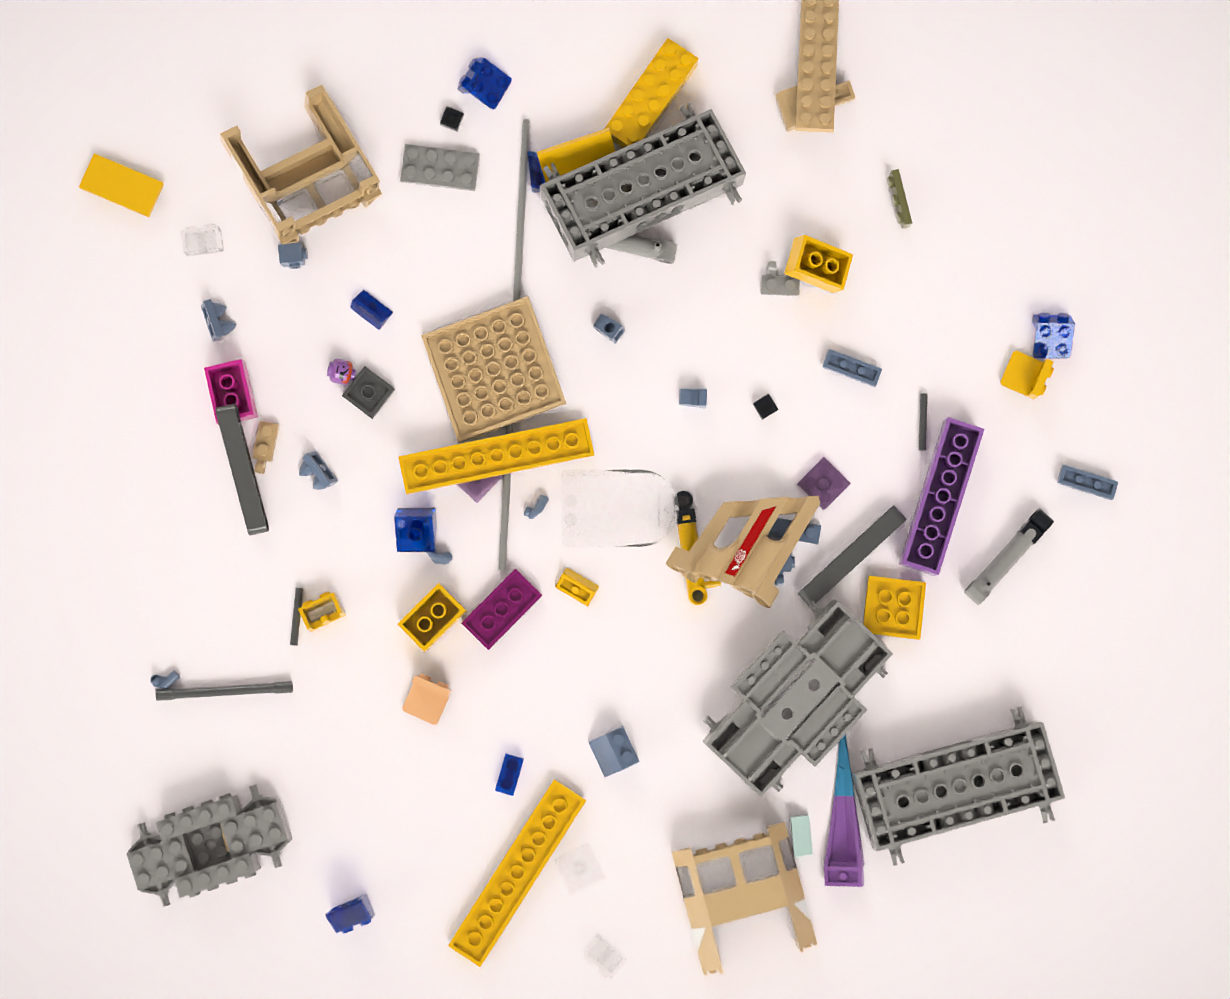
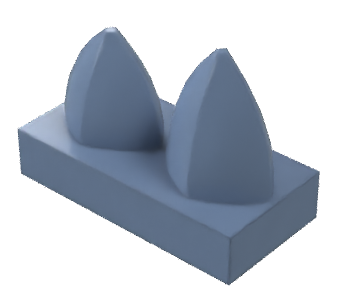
(216, 327)
(315, 465)

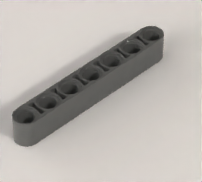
(242, 469)
(852, 556)

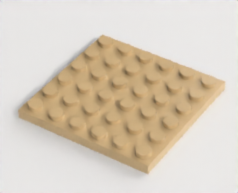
(493, 369)

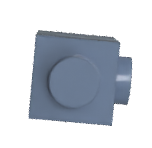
(292, 255)

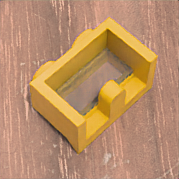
(321, 611)

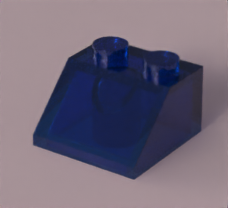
(415, 529)
(350, 914)

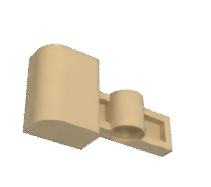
(787, 102)

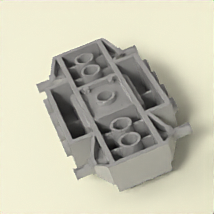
(181, 854)

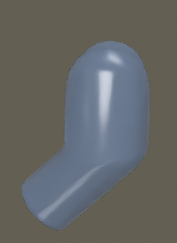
(538, 508)
(440, 558)
(163, 681)

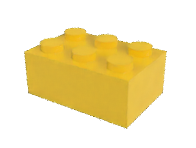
(818, 264)
(432, 617)

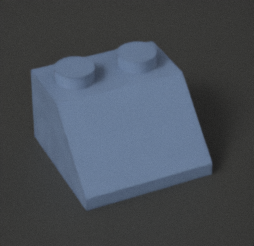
(614, 751)

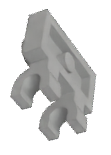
(778, 285)

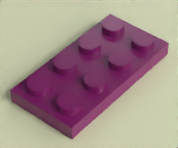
(501, 609)

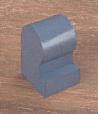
(609, 328)
(693, 398)

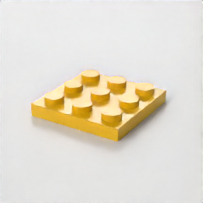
(894, 607)

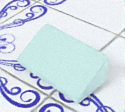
(801, 835)

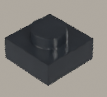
(451, 118)
(765, 406)

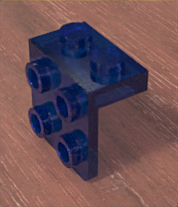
(484, 82)
(1053, 335)

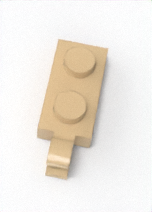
(265, 445)

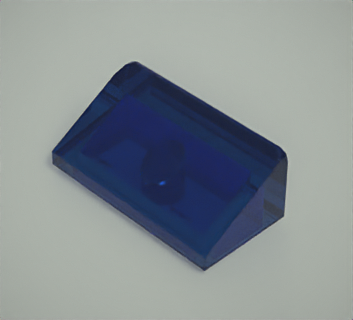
(536, 173)
(371, 309)

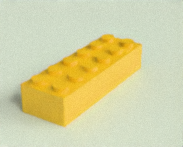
(652, 94)

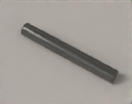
(923, 421)
(296, 617)

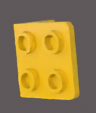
(1027, 375)

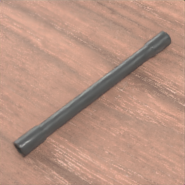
(172, 694)

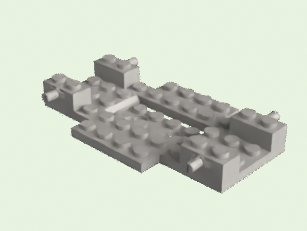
(757, 744)

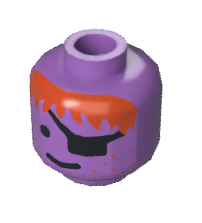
(341, 371)

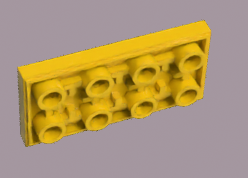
(576, 152)
(121, 185)

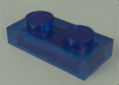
(509, 774)

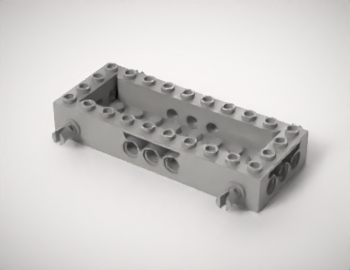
(652, 197)
(955, 769)

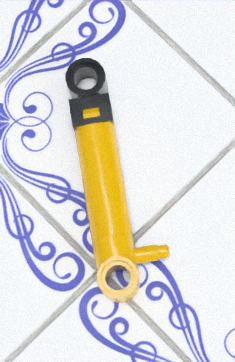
(688, 536)

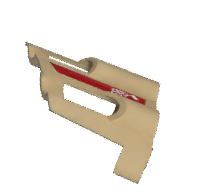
(753, 559)

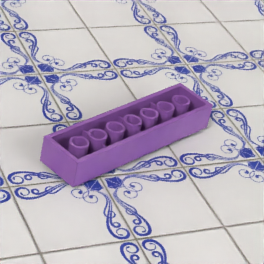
(941, 496)

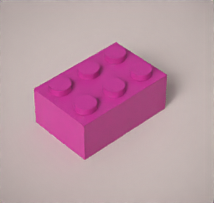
(231, 384)

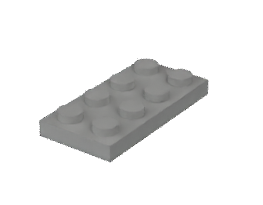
(440, 167)

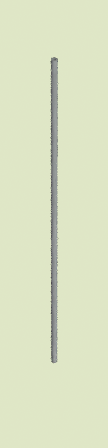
(516, 296)

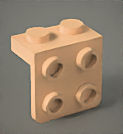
(427, 699)

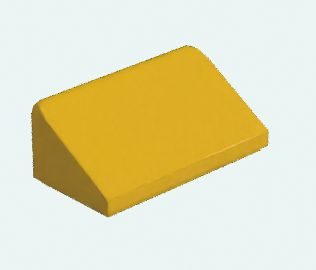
(577, 586)

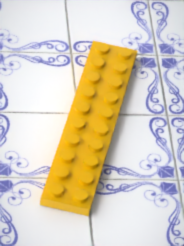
(496, 456)
(517, 873)

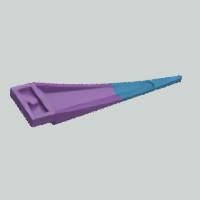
(844, 851)

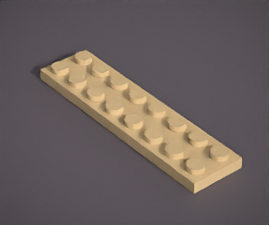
(817, 66)

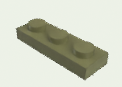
(899, 199)

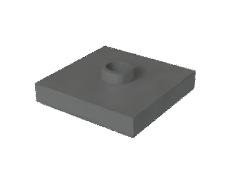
(368, 392)

